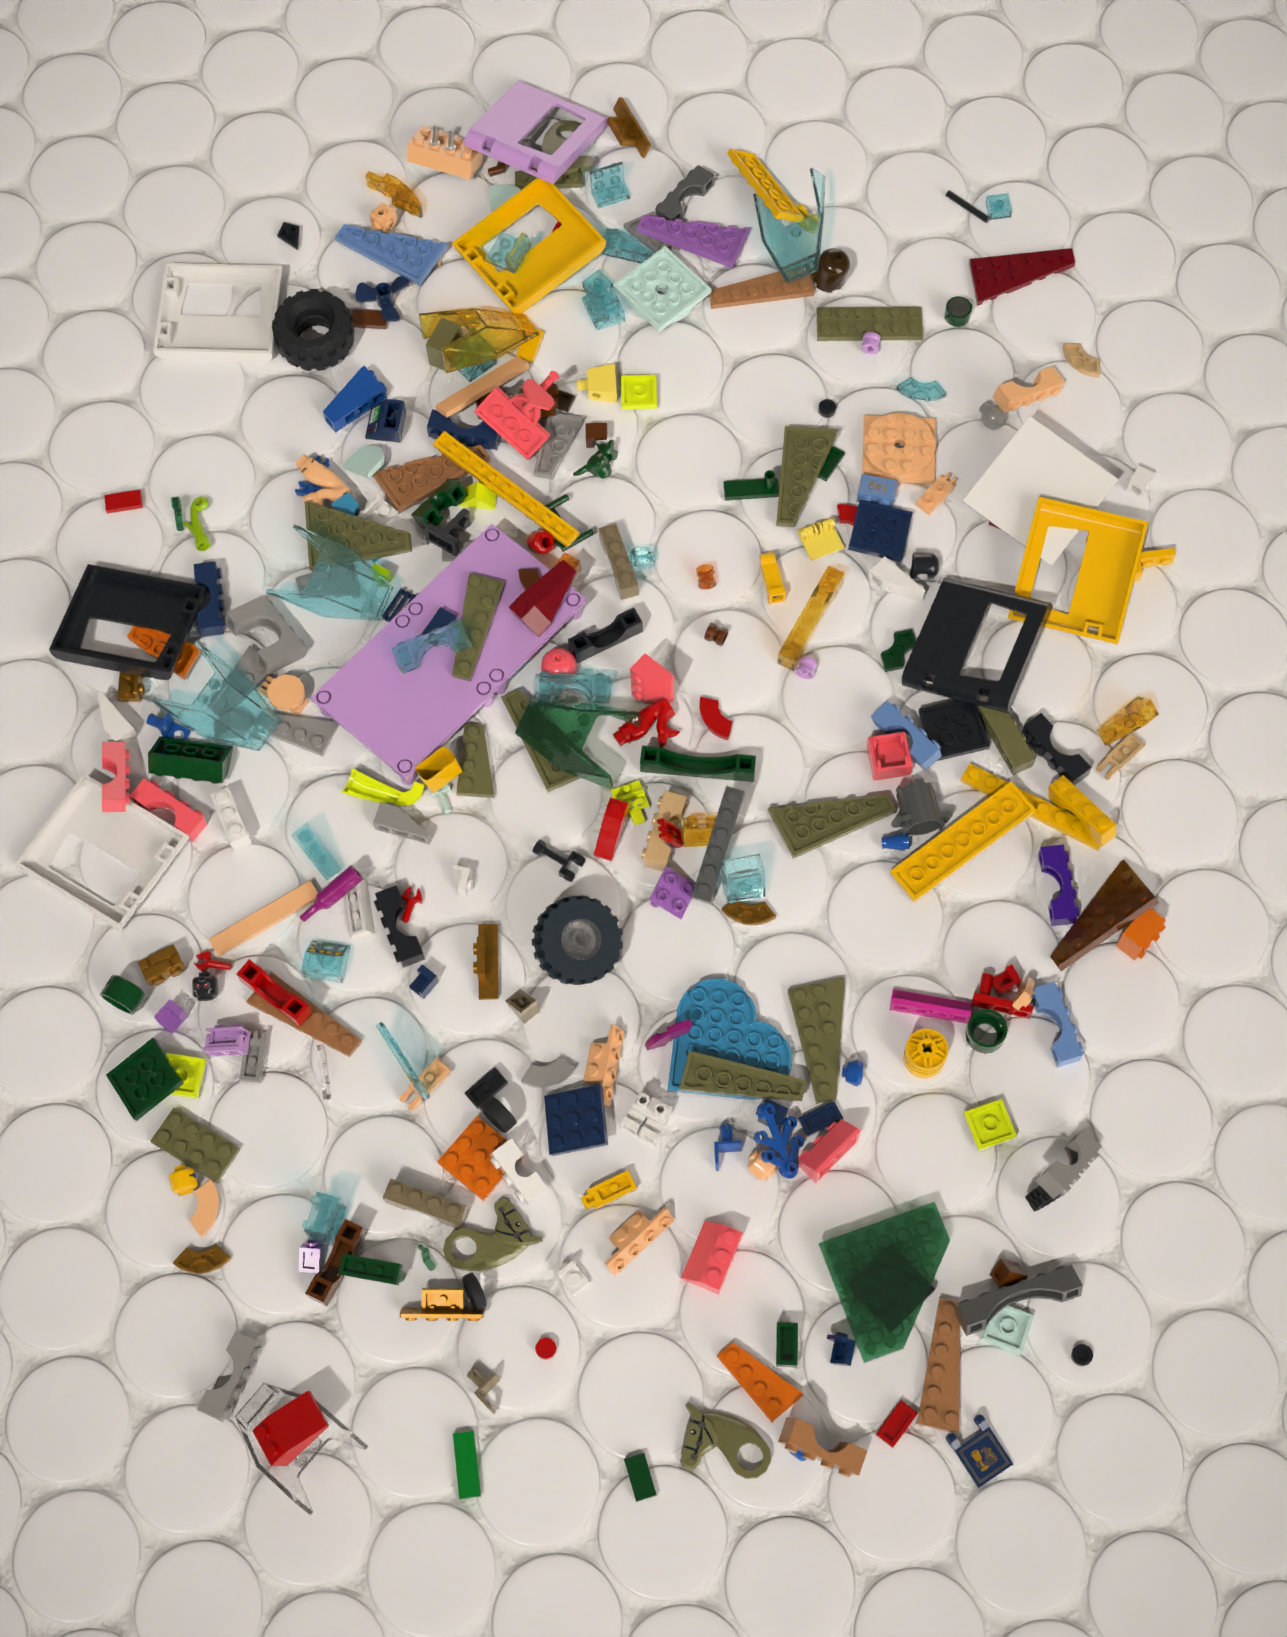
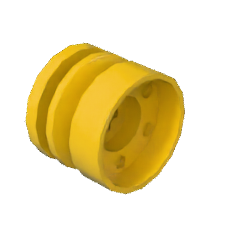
(929, 1063)

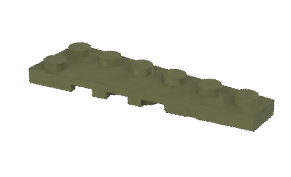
(477, 615)

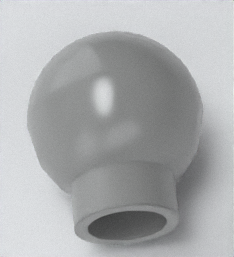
(992, 416)

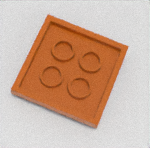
(470, 1159)

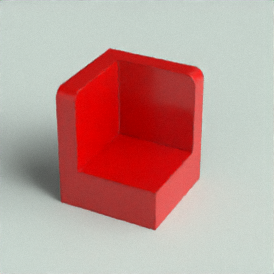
(1006, 981)

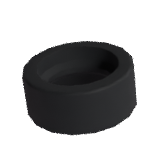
(498, 1114)

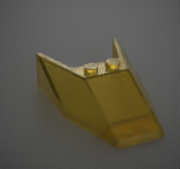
(488, 338)

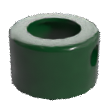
(122, 994)
(991, 1018)

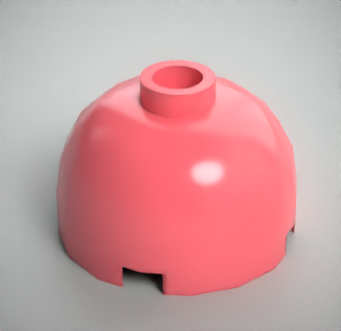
(559, 661)

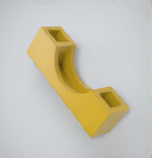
(1096, 822)

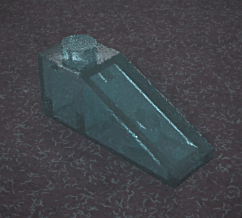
(624, 247)
(316, 850)

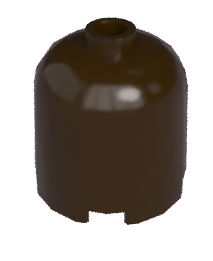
(832, 270)

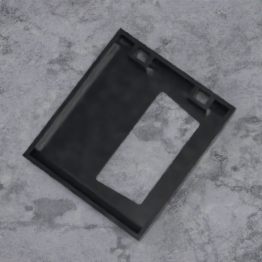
(131, 601)
(949, 637)

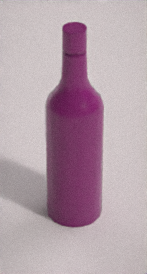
(334, 891)

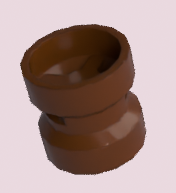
(716, 634)

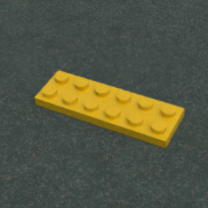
(765, 185)

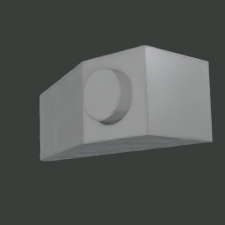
(396, 822)

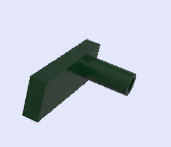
(752, 488)
(371, 1269)

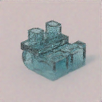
(604, 308)

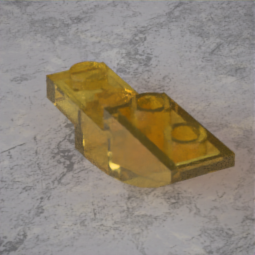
(401, 195)

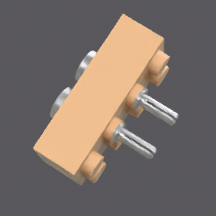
(443, 152)

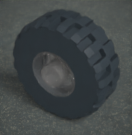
(557, 944)

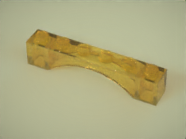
(810, 616)

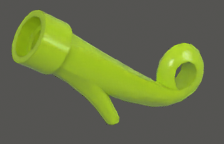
(201, 540)

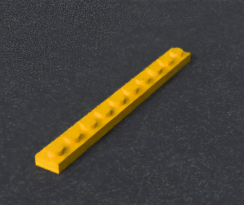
(506, 489)

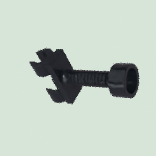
(540, 848)

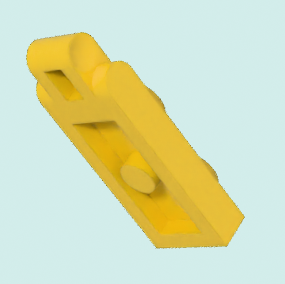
(609, 1191)

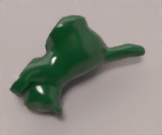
(599, 462)

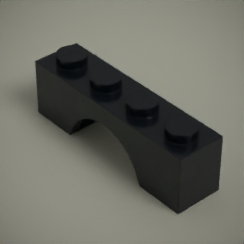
(622, 628)
(1071, 766)
(407, 947)

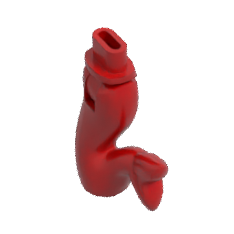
(662, 712)

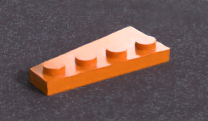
(153, 643)
(763, 1386)

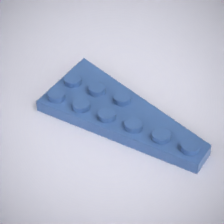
(396, 252)

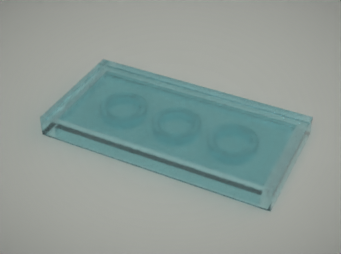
(401, 1058)

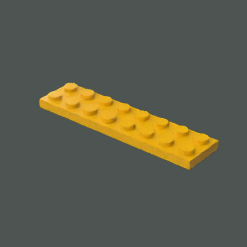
(962, 841)

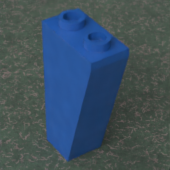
(355, 399)

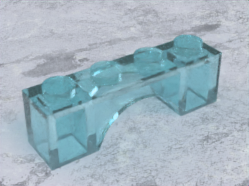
(410, 653)
(594, 687)

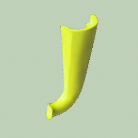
(367, 788)

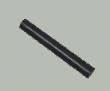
(967, 206)

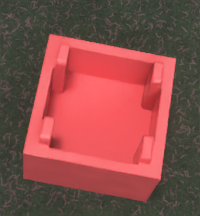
(889, 756)

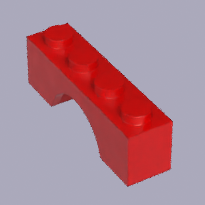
(282, 1000)

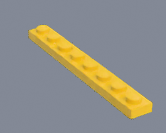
(1045, 812)

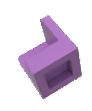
(171, 1016)

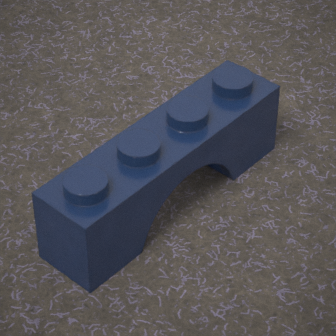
(478, 435)
(210, 618)

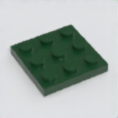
(144, 1079)

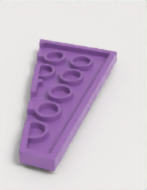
(699, 238)

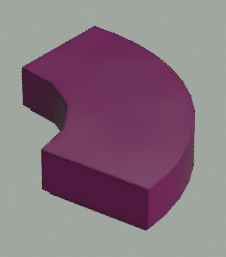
(673, 1032)

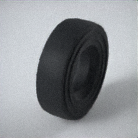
(474, 1291)

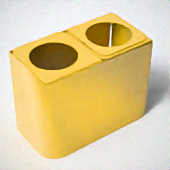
(428, 769)

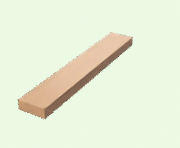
(482, 386)
(264, 918)

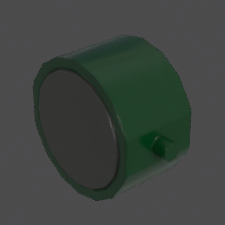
(958, 311)

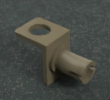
(484, 1385)

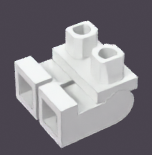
(650, 1109)

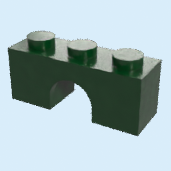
(448, 494)

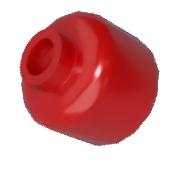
(540, 542)

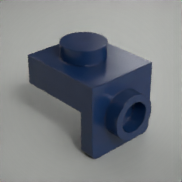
(842, 1349)

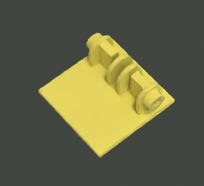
(820, 539)

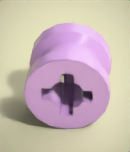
(870, 343)
(806, 667)

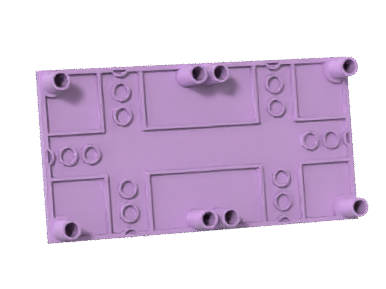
(416, 712)

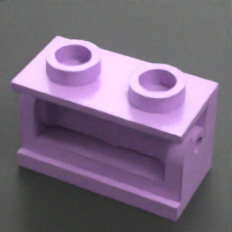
(227, 1041)

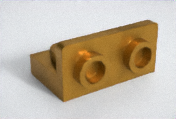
(130, 687)

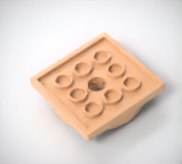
(908, 464)

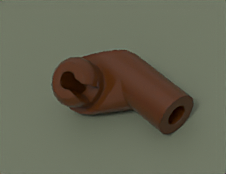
(498, 169)

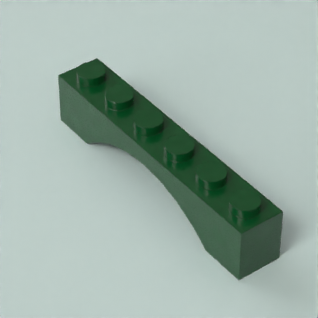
(662, 761)

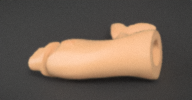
(321, 476)

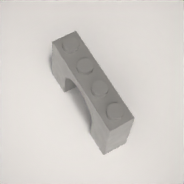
(263, 614)

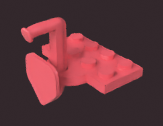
(516, 420)

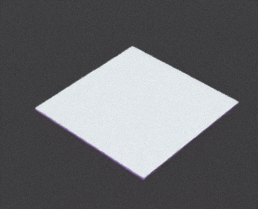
(1033, 467)

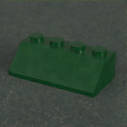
(189, 759)

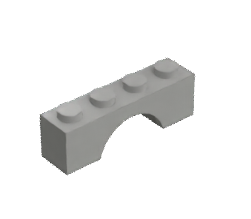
(1058, 1176)
(218, 1401)

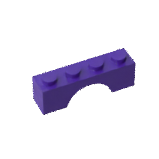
(1054, 862)

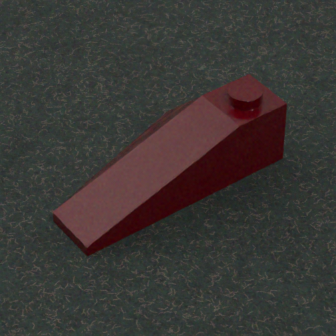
(543, 598)

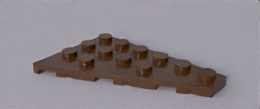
(1112, 908)

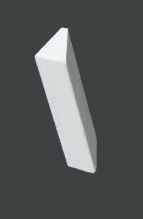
(359, 910)

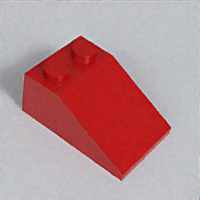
(290, 1429)

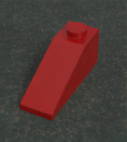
(611, 828)

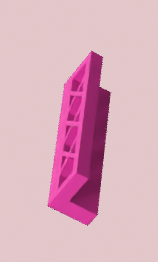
(930, 1006)

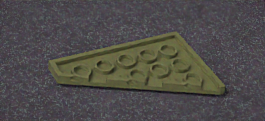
(361, 535)

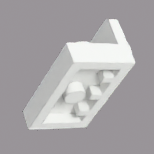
(379, 511)

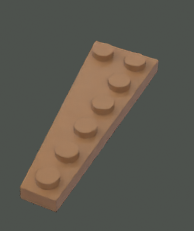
(761, 289)
(317, 1025)
(942, 1379)

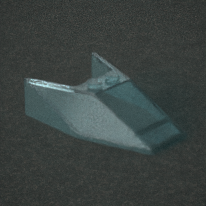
(798, 245)
(339, 584)
(226, 708)

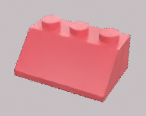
(651, 681)
(828, 1149)
(712, 1256)

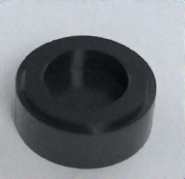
(827, 408)
(1082, 1355)

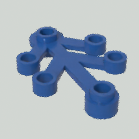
(779, 1141)

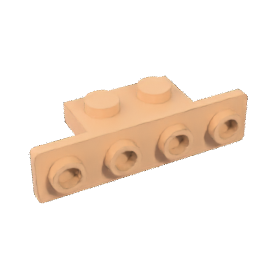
(604, 1061)
(635, 1237)

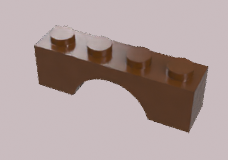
(328, 1278)

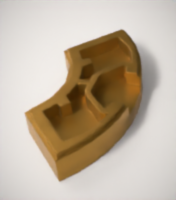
(749, 914)
(202, 1261)

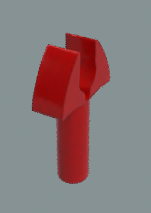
(410, 903)
(211, 963)

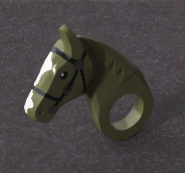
(496, 1248)
(714, 1429)

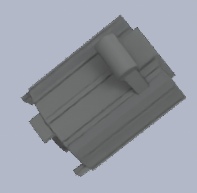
(919, 809)

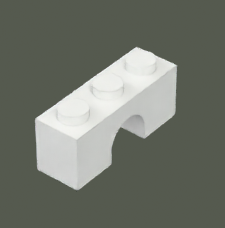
(230, 819)
(526, 1187)

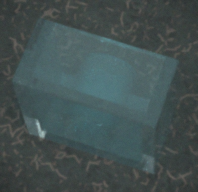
(998, 206)
(596, 281)

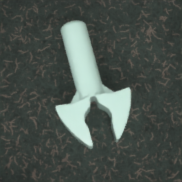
(442, 797)

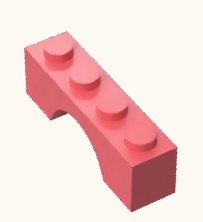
(114, 793)
(150, 797)

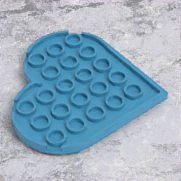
(726, 1029)

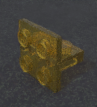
(697, 830)

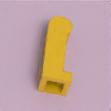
(772, 578)

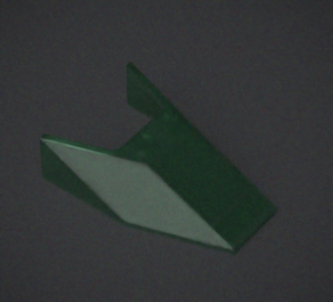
(560, 732)

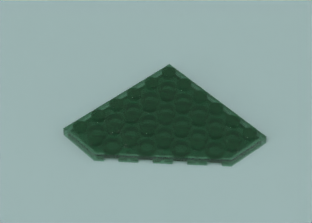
(885, 1276)

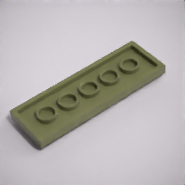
(854, 322)

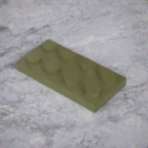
(195, 1145)

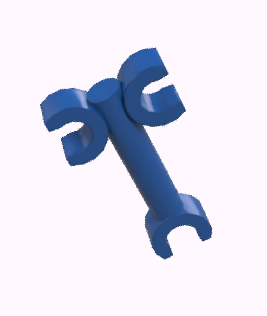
(311, 487)

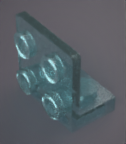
(609, 185)
(509, 251)

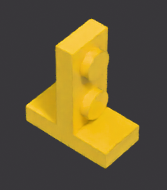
(1155, 557)

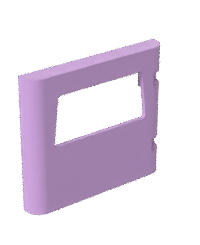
(516, 117)

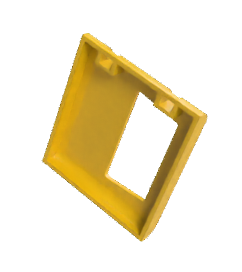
(547, 262)
(1104, 573)

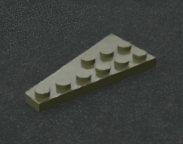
(802, 460)
(822, 822)

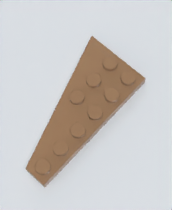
(420, 478)

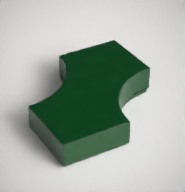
(893, 657)

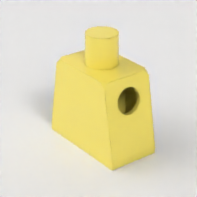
(600, 383)

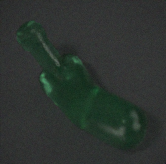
(426, 1258)

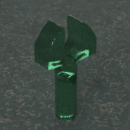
(177, 507)

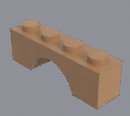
(801, 1437)

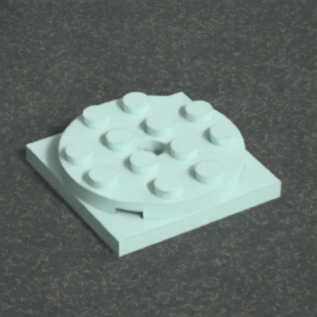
(662, 273)

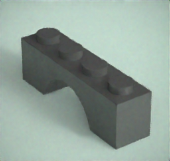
(697, 182)

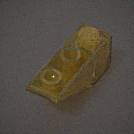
(1129, 719)

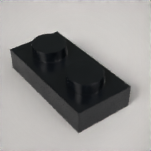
(486, 1086)

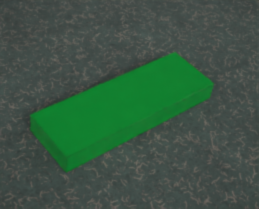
(466, 1465)

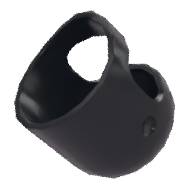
(924, 563)

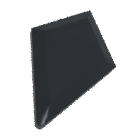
(289, 234)

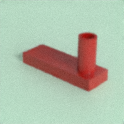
(984, 1000)

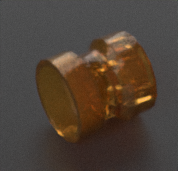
(706, 577)

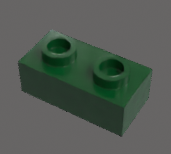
(786, 1344)

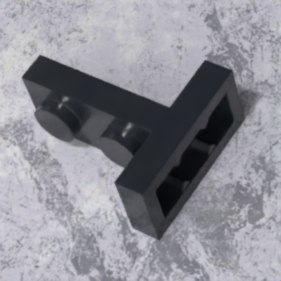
(448, 535)

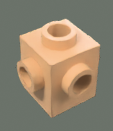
(383, 218)

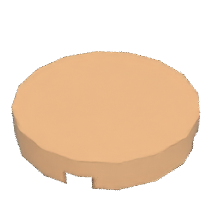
(286, 692)

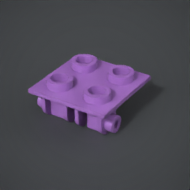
(672, 893)

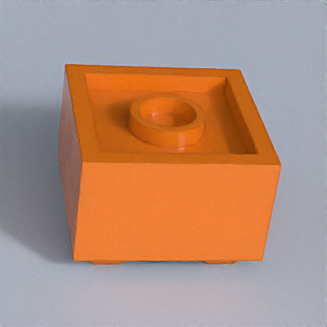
(1141, 934)

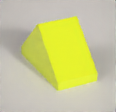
(479, 497)

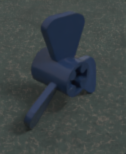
(383, 295)

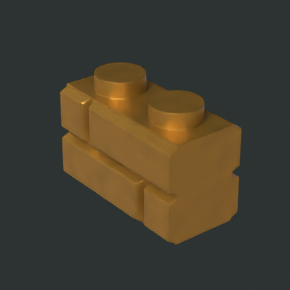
(162, 965)

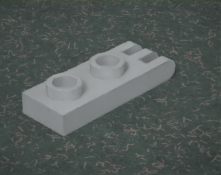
(253, 1062)

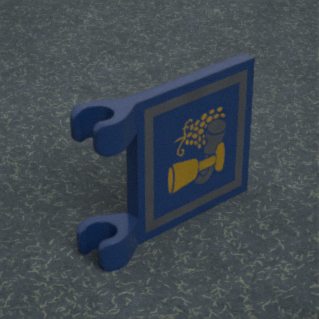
(982, 1454)

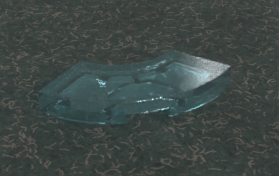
(922, 391)

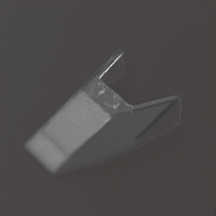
(262, 1404)

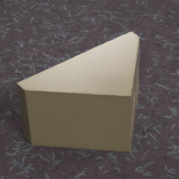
(523, 1005)

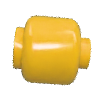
(183, 1180)

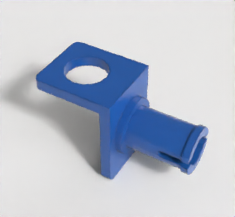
(167, 726)
(726, 1143)

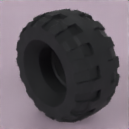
(310, 310)

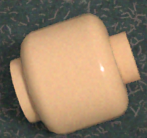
(759, 1168)

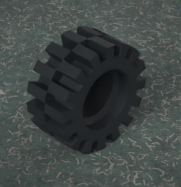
(1039, 1198)

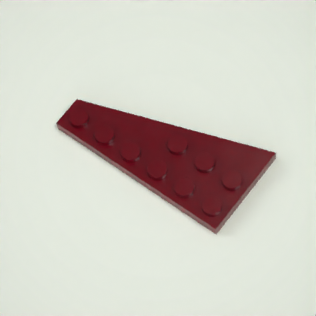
(1012, 272)

